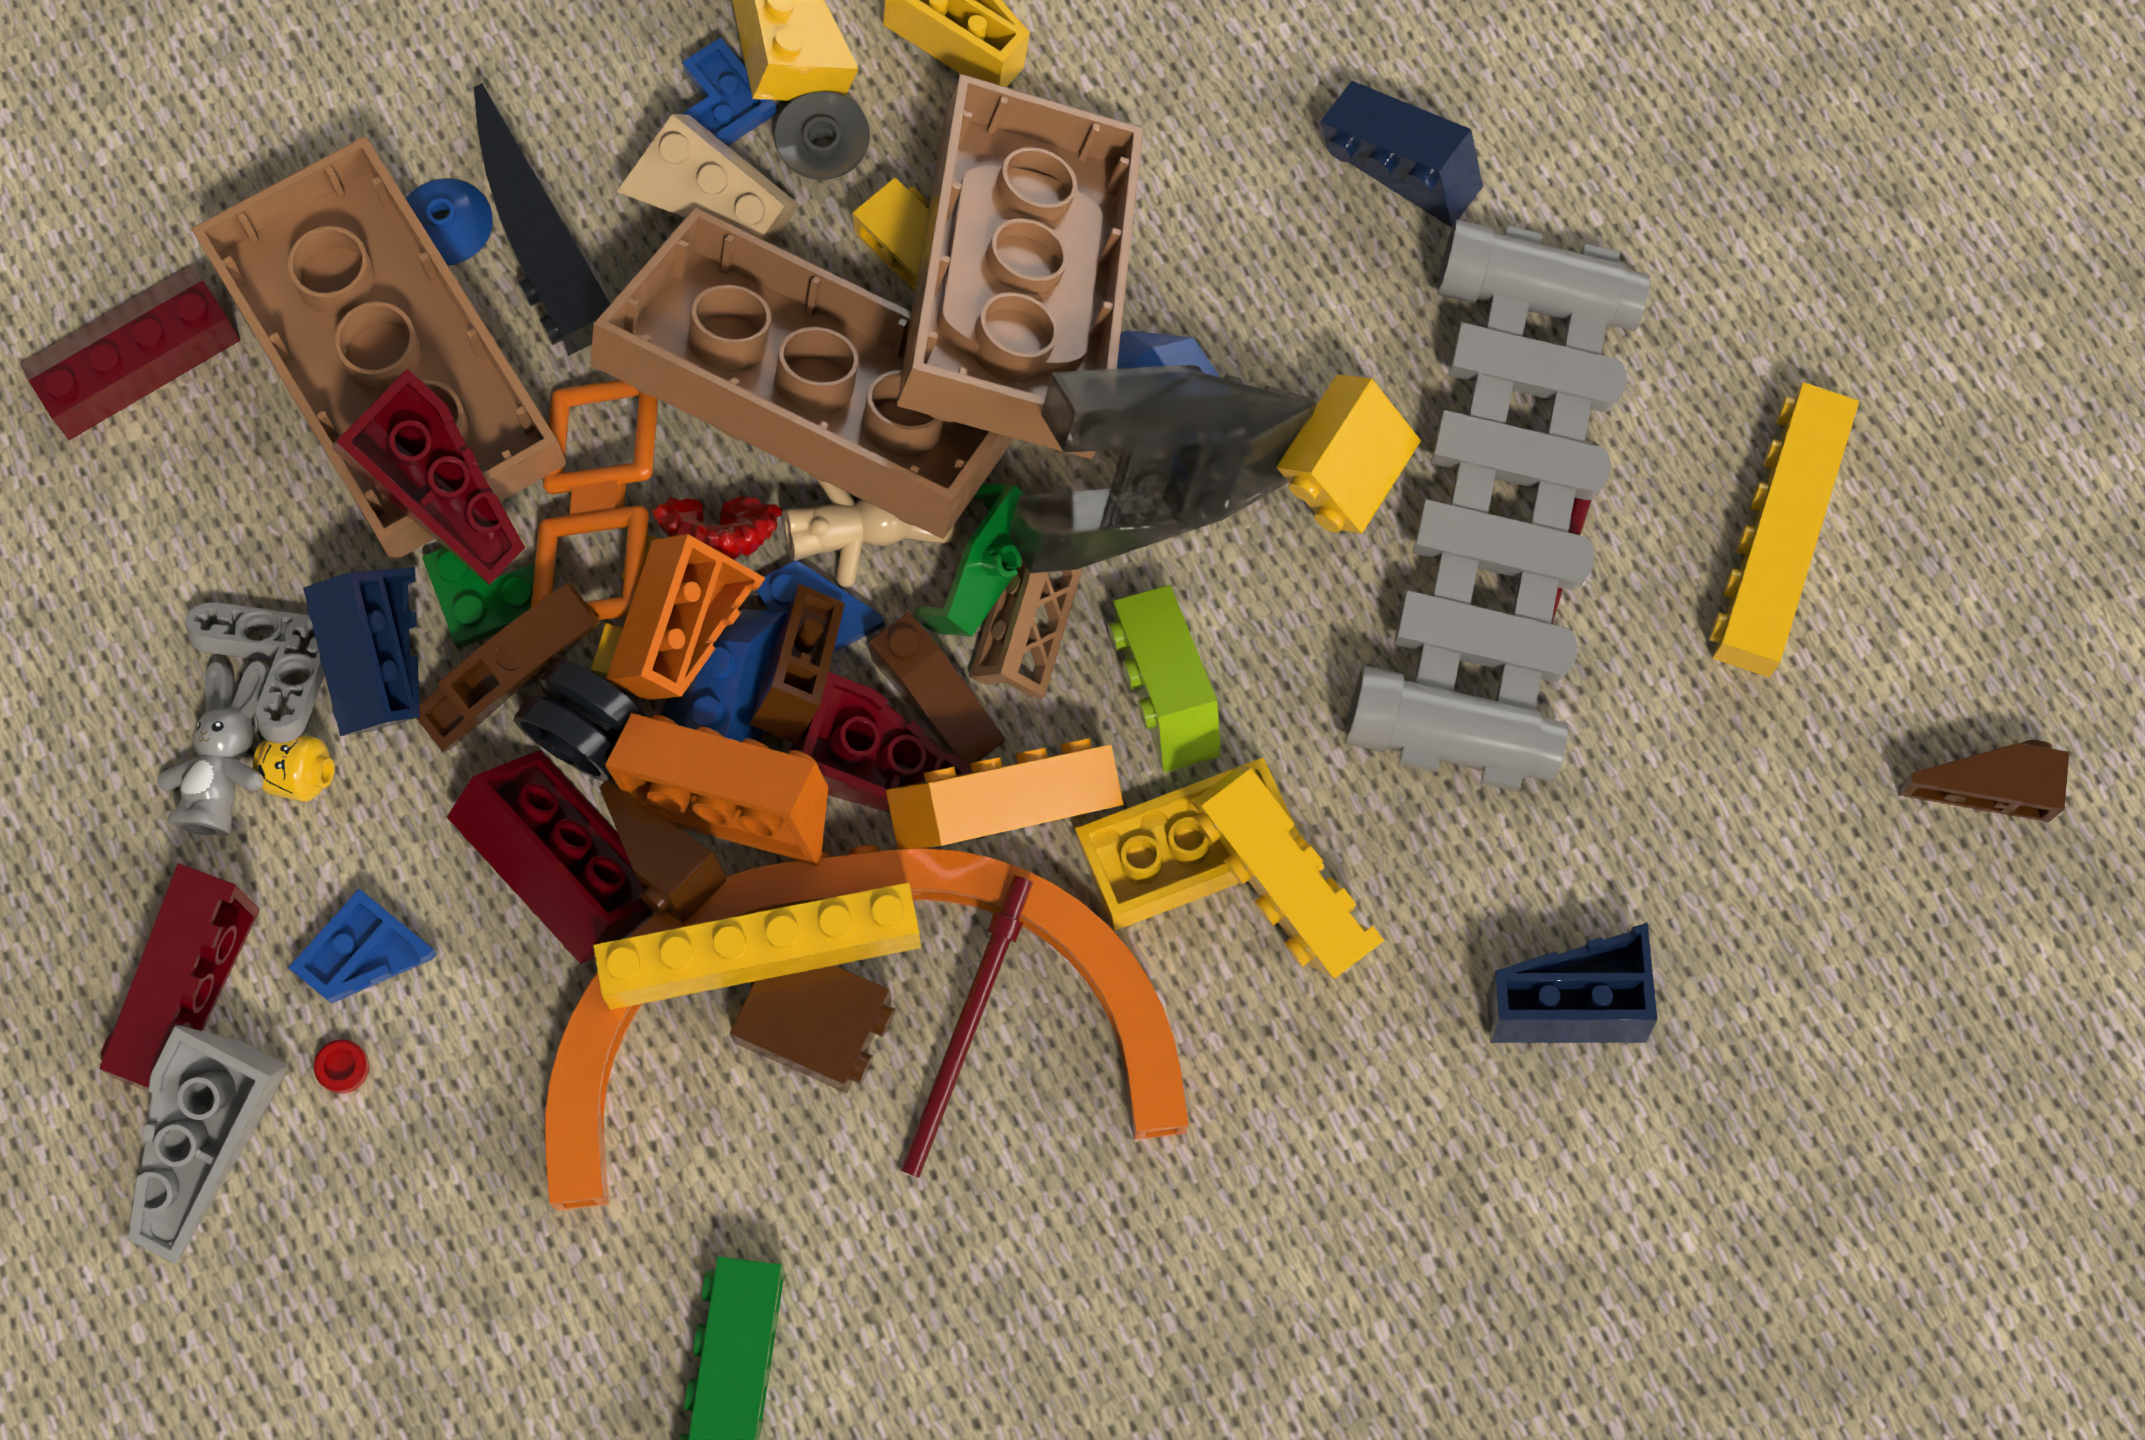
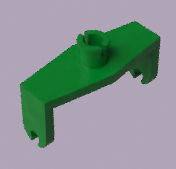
(984, 569)

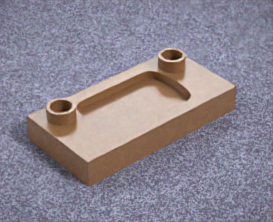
(1019, 258)

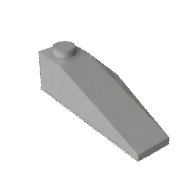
(199, 1120)

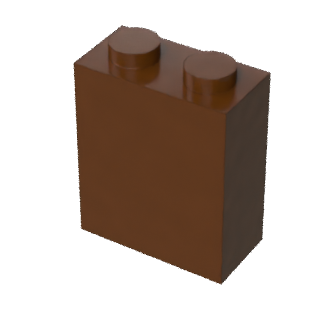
(816, 1023)

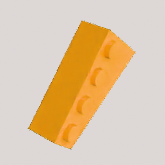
(1004, 797)

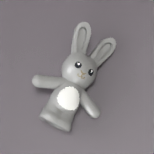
(220, 741)

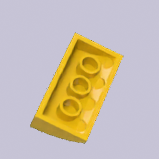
(1157, 855)

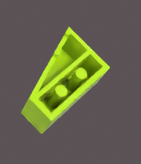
(1168, 677)

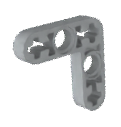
(282, 648)

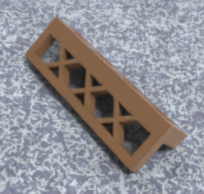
(1013, 624)

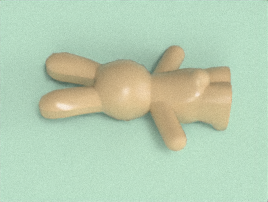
(846, 527)

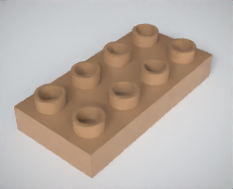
(350, 299)
(791, 368)

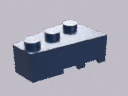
(1405, 150)
(1577, 995)

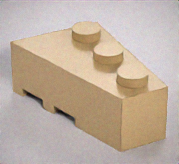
(696, 169)

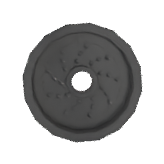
(577, 718)

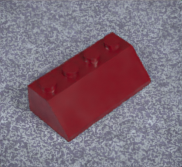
(129, 352)
(552, 852)

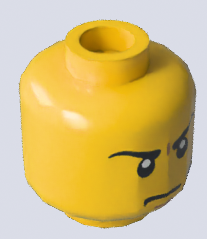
(294, 767)

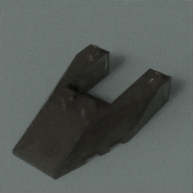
(1187, 459)

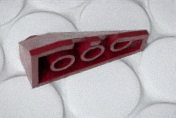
(424, 467)
(868, 745)

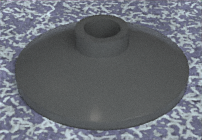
(816, 117)

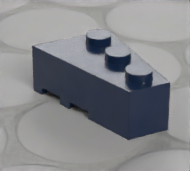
(365, 647)

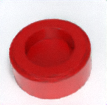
(341, 1066)

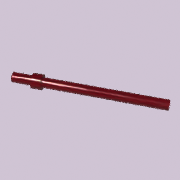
(1003, 929)

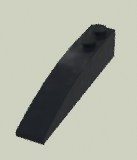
(544, 249)

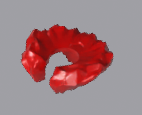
(742, 527)

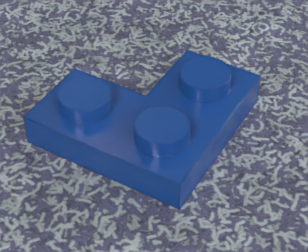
(728, 100)

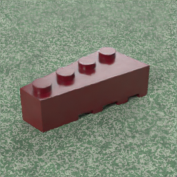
(180, 970)

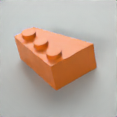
(677, 615)

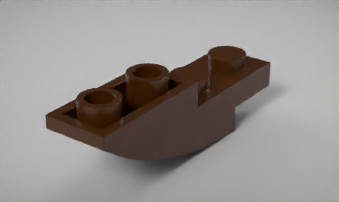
(504, 665)

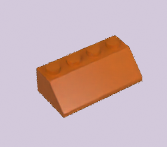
(723, 786)

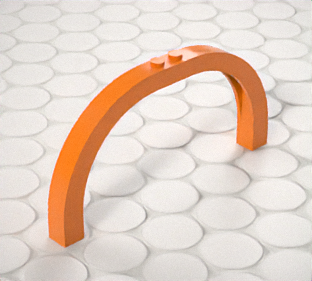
(1138, 1019)

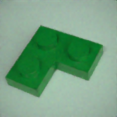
(470, 604)

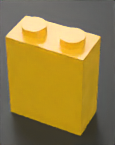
(1348, 454)

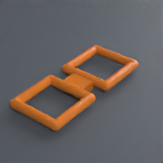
(598, 494)

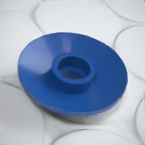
(466, 226)

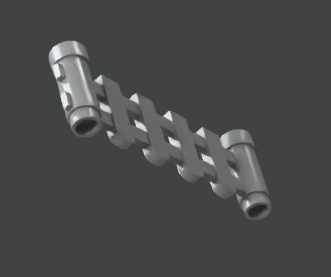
(1427, 716)

